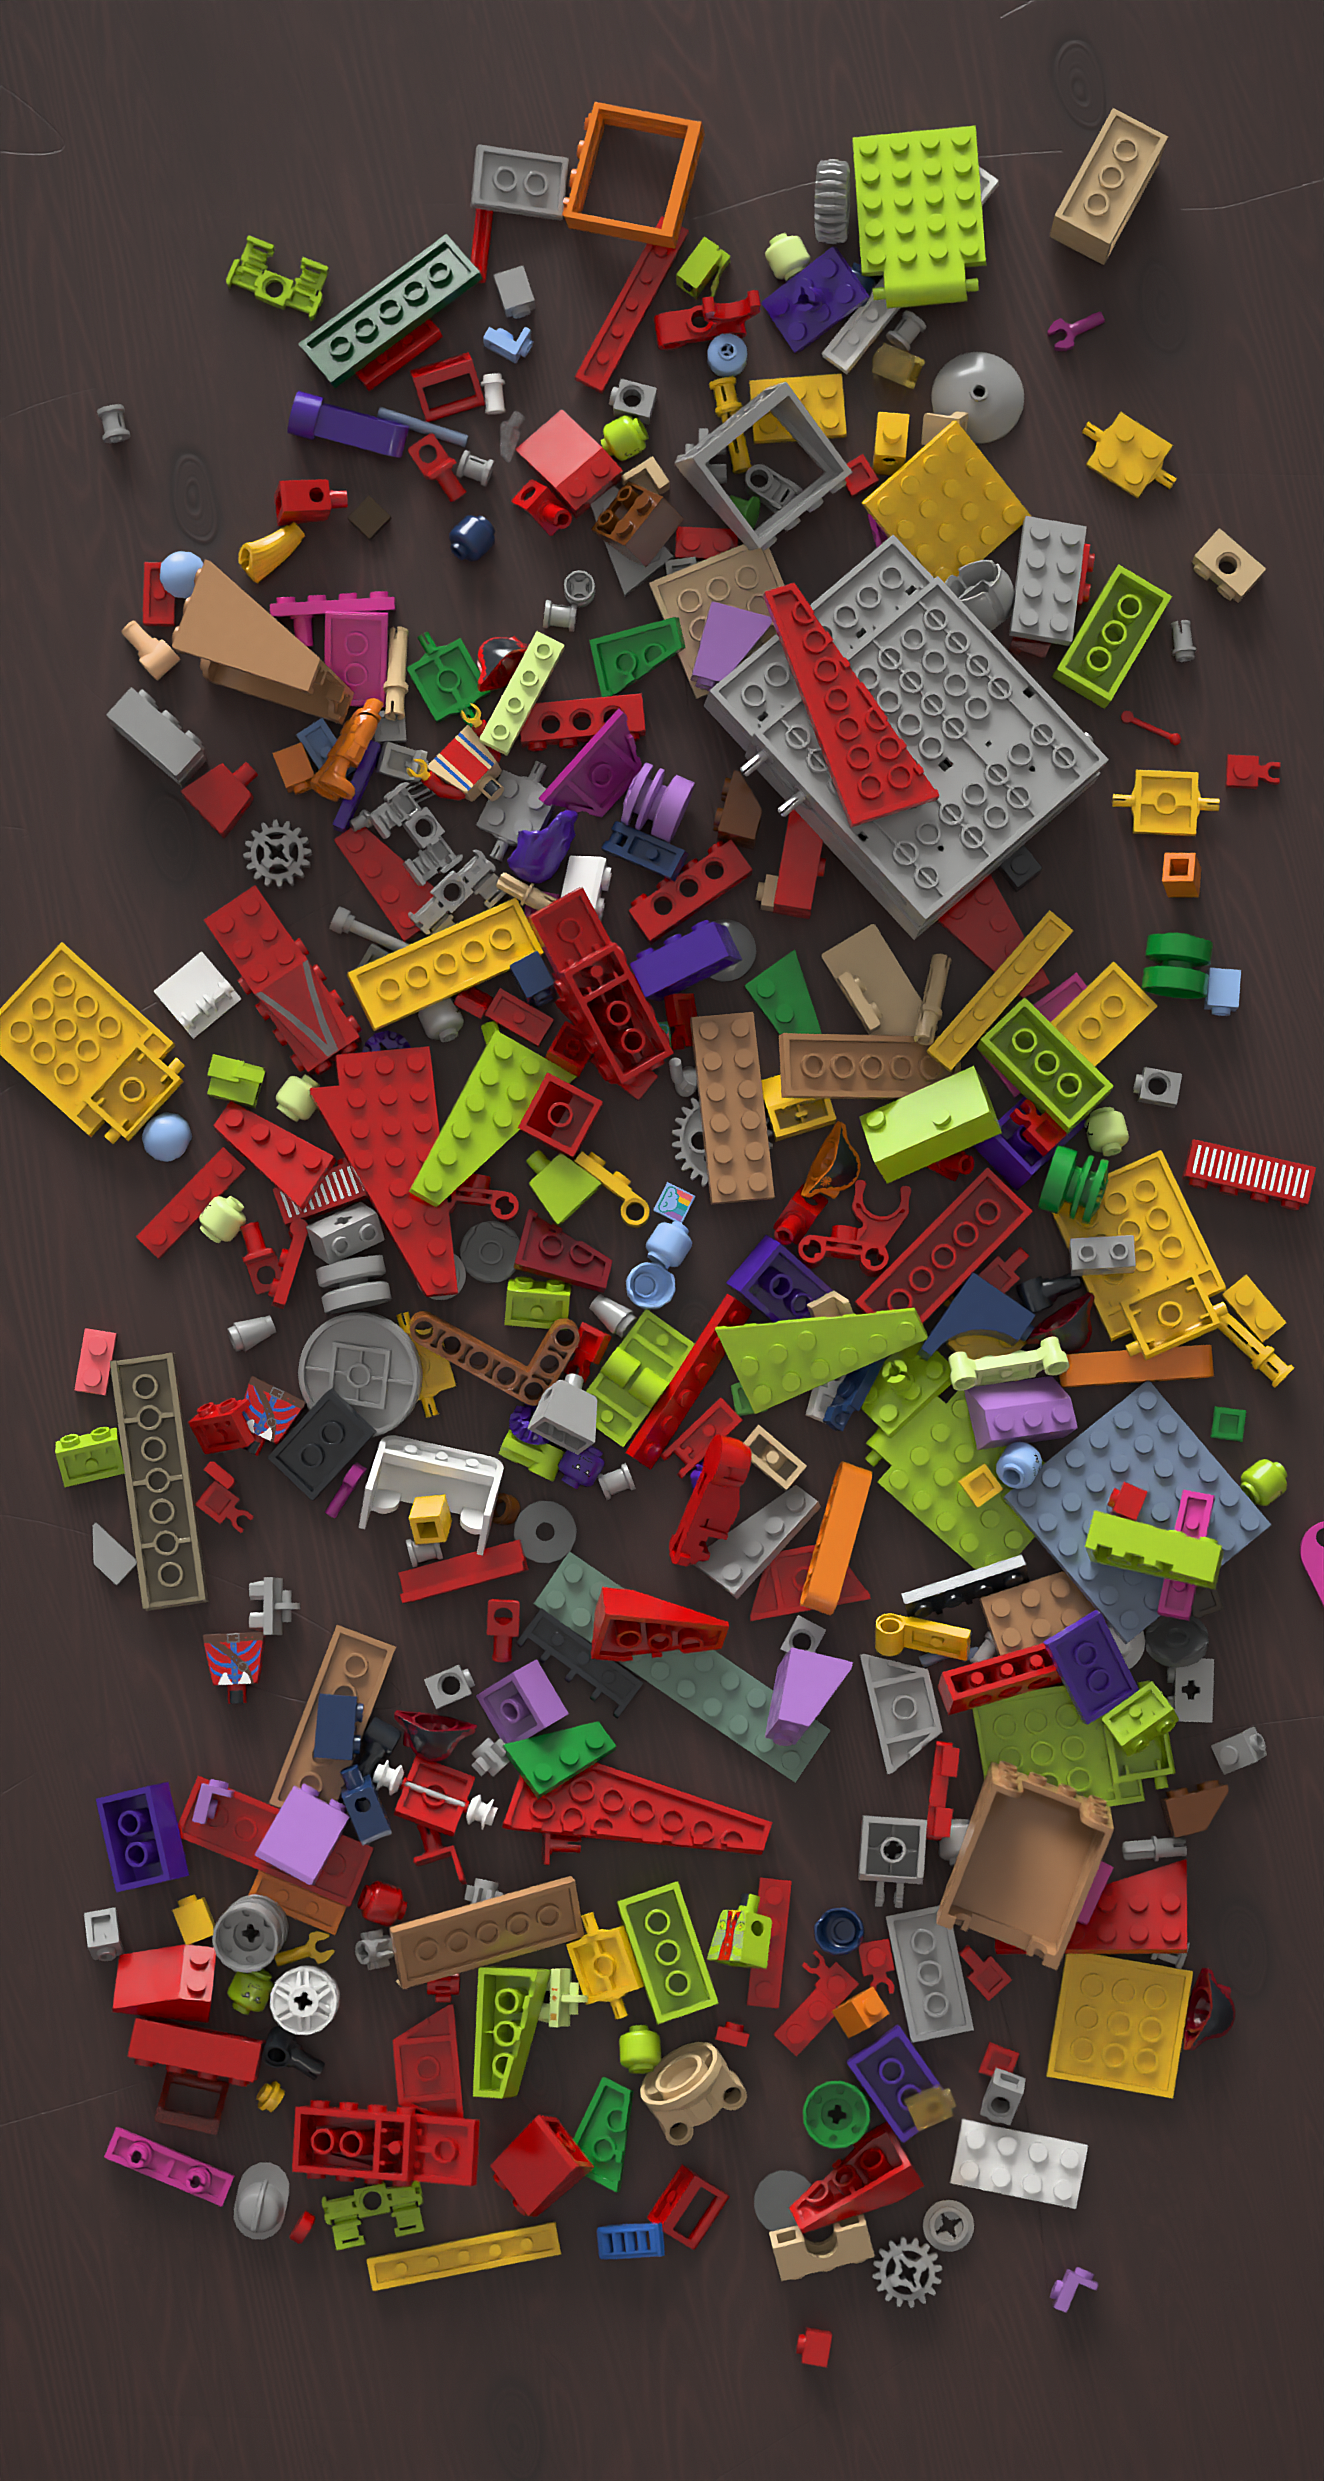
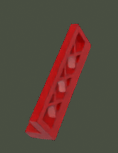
(462, 1571)

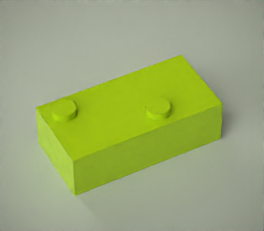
(1111, 636)
(1044, 1066)
(930, 1124)
(667, 1952)

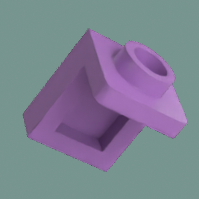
(1064, 2290)

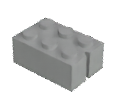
(157, 735)

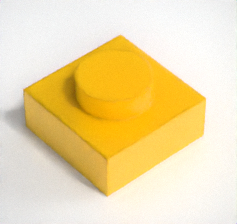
(980, 1485)

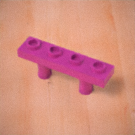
(317, 605)
(169, 2166)

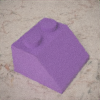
(522, 1703)

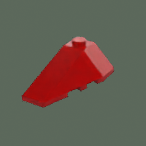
(640, 1624)
(865, 2180)

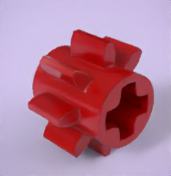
(444, 1988)

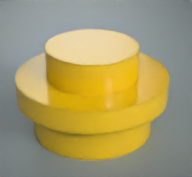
(270, 2096)

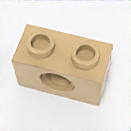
(1224, 549)
(774, 1458)

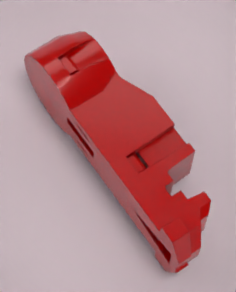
(713, 1500)

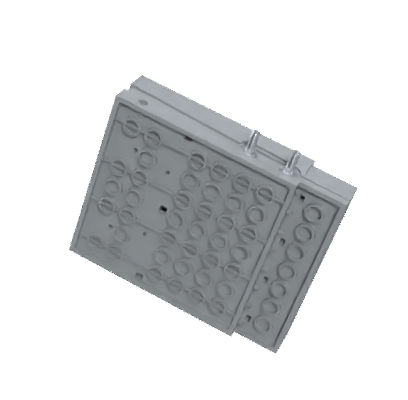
(949, 699)

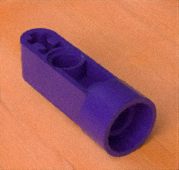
(315, 418)

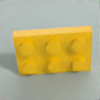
(820, 396)
(1104, 1014)

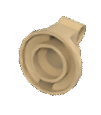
(690, 2090)

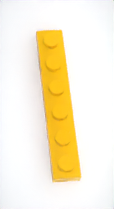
(999, 991)
(463, 2256)

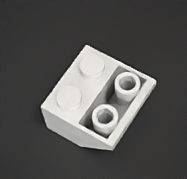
(591, 875)

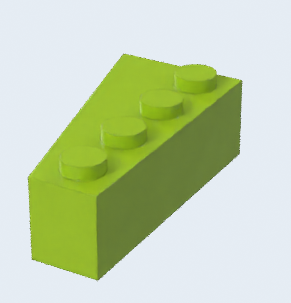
(1153, 1550)
(505, 2026)

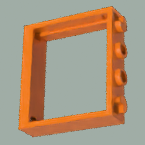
(587, 152)

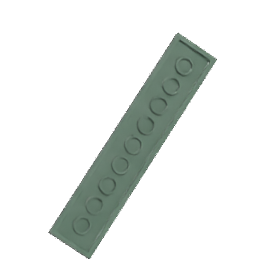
(697, 1680)

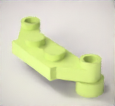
(1010, 1367)

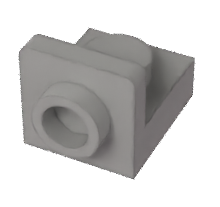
(103, 1934)

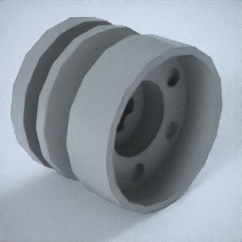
(238, 1945)

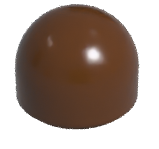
(512, 1510)

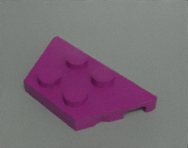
(598, 771)

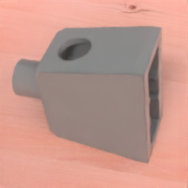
(566, 1415)

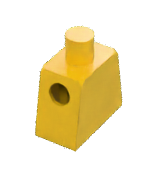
(890, 442)

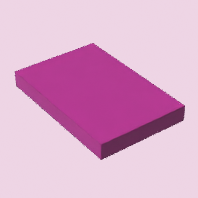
(358, 652)

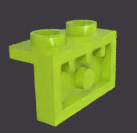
(536, 1302)
(89, 1456)
(1140, 1719)

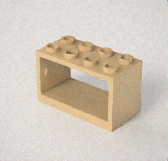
(1108, 186)

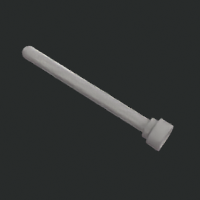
(345, 922)

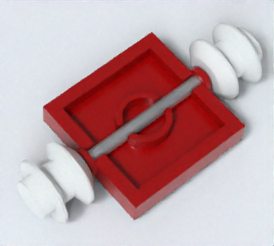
(434, 1795)

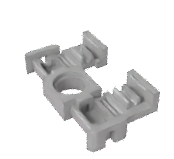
(436, 852)
(434, 914)

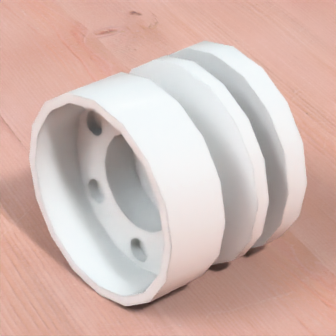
(320, 1988)

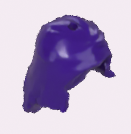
(543, 851)

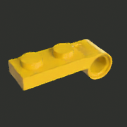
(616, 1184)
(897, 1631)

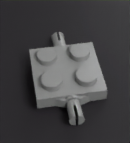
(515, 809)

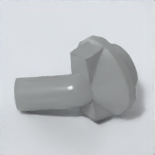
(684, 1078)

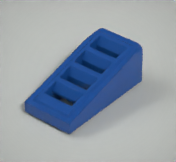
(612, 2244)

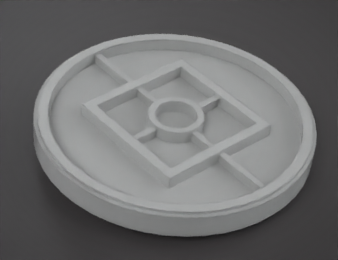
(366, 1364)

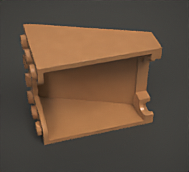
(253, 651)
(1026, 1862)

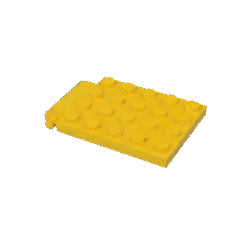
(87, 1047)
(1173, 1273)

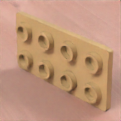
(874, 984)

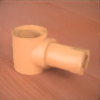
(154, 655)

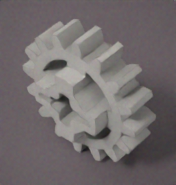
(267, 864)
(920, 2263)

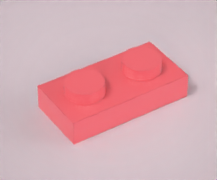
(94, 1362)

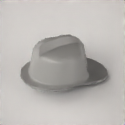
(261, 2200)

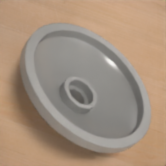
(989, 415)

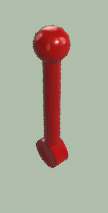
(1127, 718)

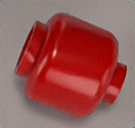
(382, 1903)

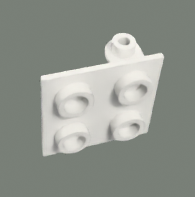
(197, 995)

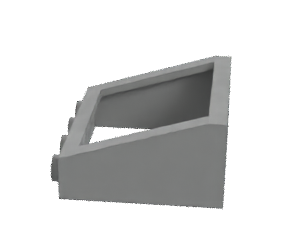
(799, 423)

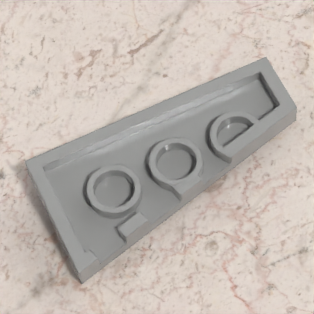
(758, 1541)

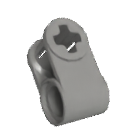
(774, 490)

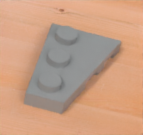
(628, 572)

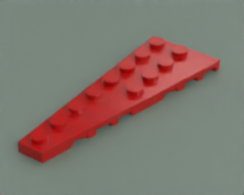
(861, 749)
(634, 1809)

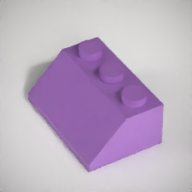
(1019, 1412)

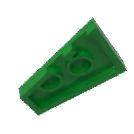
(633, 653)
(785, 997)
(559, 1755)
(605, 2132)

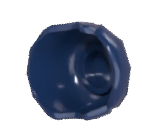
(839, 1931)

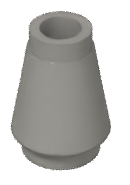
(613, 1315)
(250, 1332)

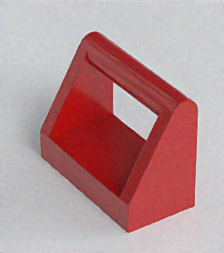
(443, 371)
(676, 2200)

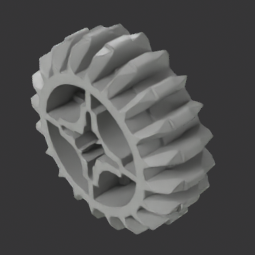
(832, 201)

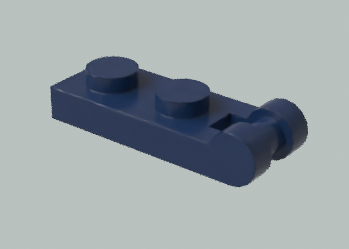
(645, 851)

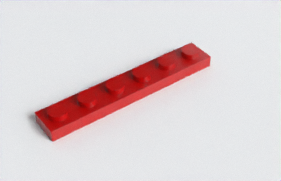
(628, 313)
(686, 1385)

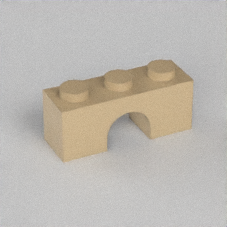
(801, 2257)

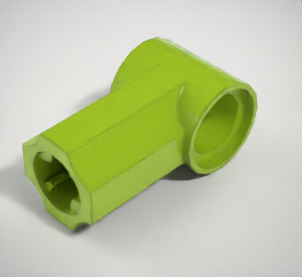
(538, 1458)

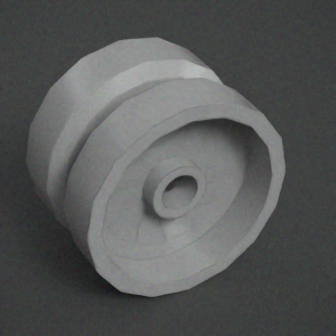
(352, 1279)

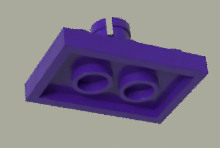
(815, 299)
(1091, 1666)

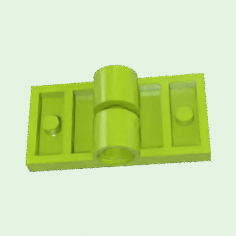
(637, 1376)

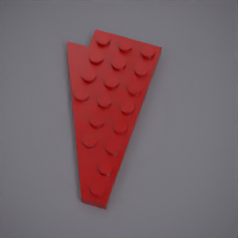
(386, 1128)

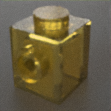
(897, 365)
(930, 2106)

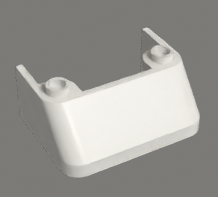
(419, 1469)

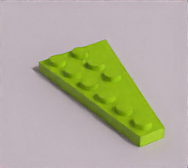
(484, 1115)
(801, 1354)

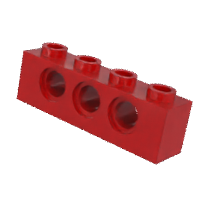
(568, 711)
(655, 926)
(997, 1679)

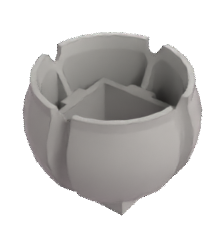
(984, 591)

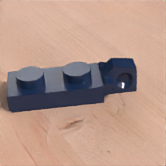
(851, 1395)

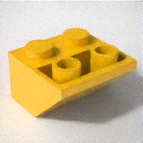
(794, 1115)

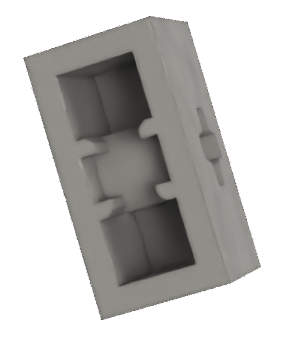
(345, 1233)
(1102, 1255)
(1200, 1705)

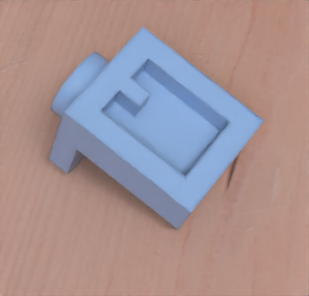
(504, 345)

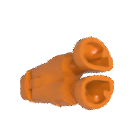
(347, 751)

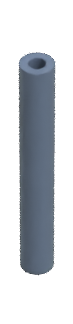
(424, 427)

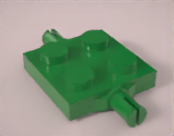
(446, 679)

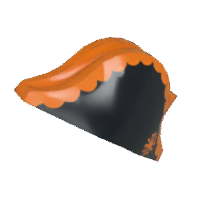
(834, 1166)

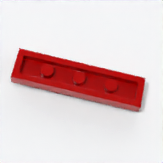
(190, 1202)
(773, 1903)

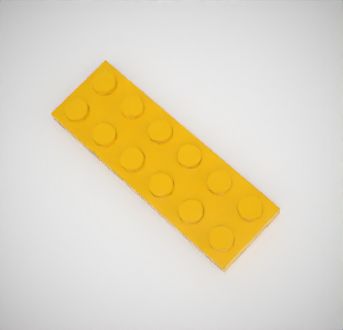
(443, 964)

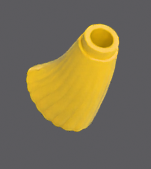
(268, 553)

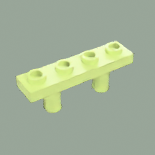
(522, 693)

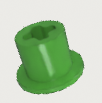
(748, 508)

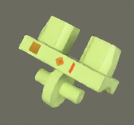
(563, 1998)

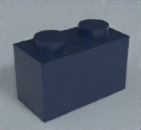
(533, 979)
(337, 1727)

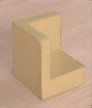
(935, 423)
(648, 476)
(830, 1306)

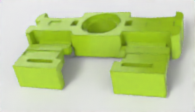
(250, 277)
(345, 2216)

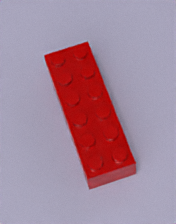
(948, 1249)

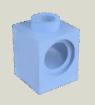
(1223, 991)

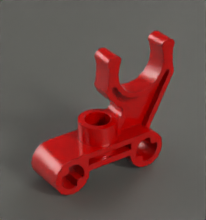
(676, 327)
(477, 1191)
(858, 1243)

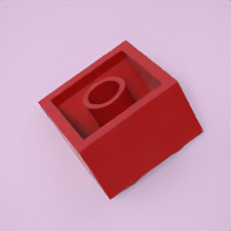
(560, 1116)

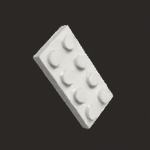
(1018, 2163)

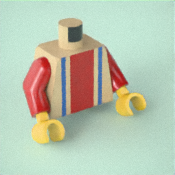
(463, 766)

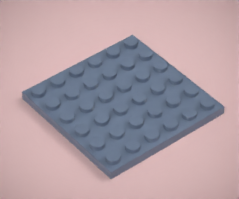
(1149, 1448)

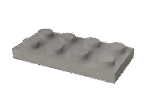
(1047, 581)
(929, 1975)

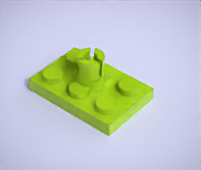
(905, 1387)

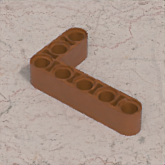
(495, 1359)

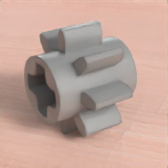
(490, 1757)
(481, 1891)
(374, 1949)

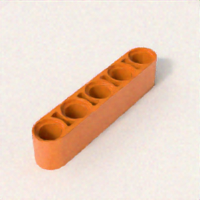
(1120, 1368)
(836, 1538)

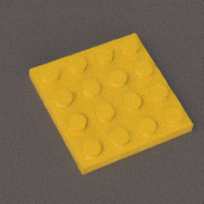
(947, 504)
(1119, 2024)

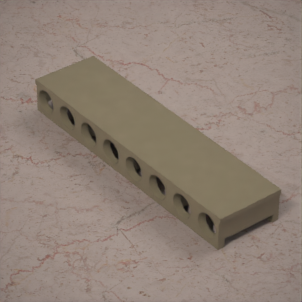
(159, 1482)

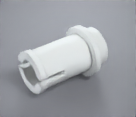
(493, 393)

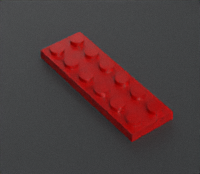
(243, 1824)

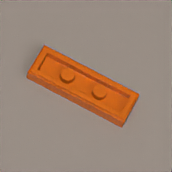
(300, 1902)

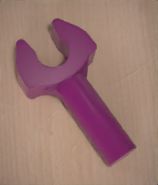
(1073, 330)
(349, 1483)

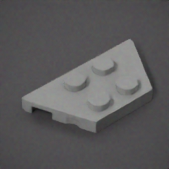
(901, 1708)

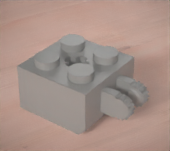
(906, 1865)

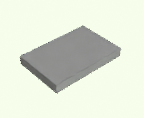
(519, 182)

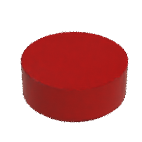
(302, 2227)

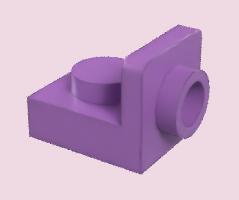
(206, 1805)

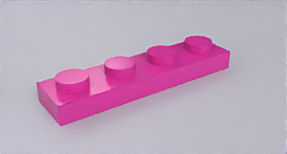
(1193, 1520)

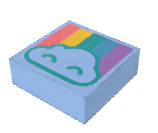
(674, 1203)

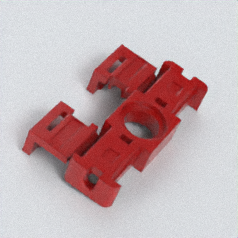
(938, 1816)

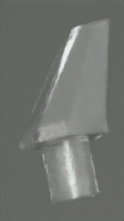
(510, 435)

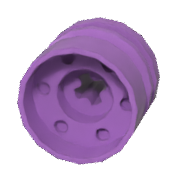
(657, 802)

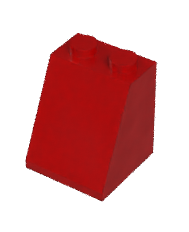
(540, 2166)

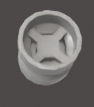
(579, 583)

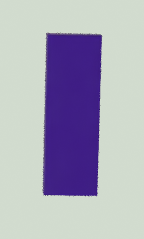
(360, 782)

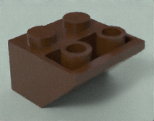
(637, 523)
(740, 815)
(1193, 1810)

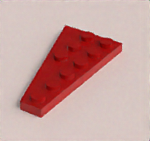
(989, 930)
(1133, 1917)

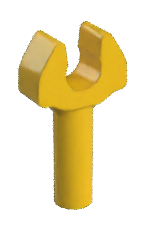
(305, 1951)

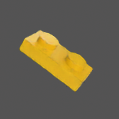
(1253, 1309)

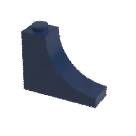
(979, 1311)

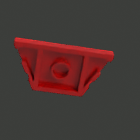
(784, 1581)
(429, 2066)

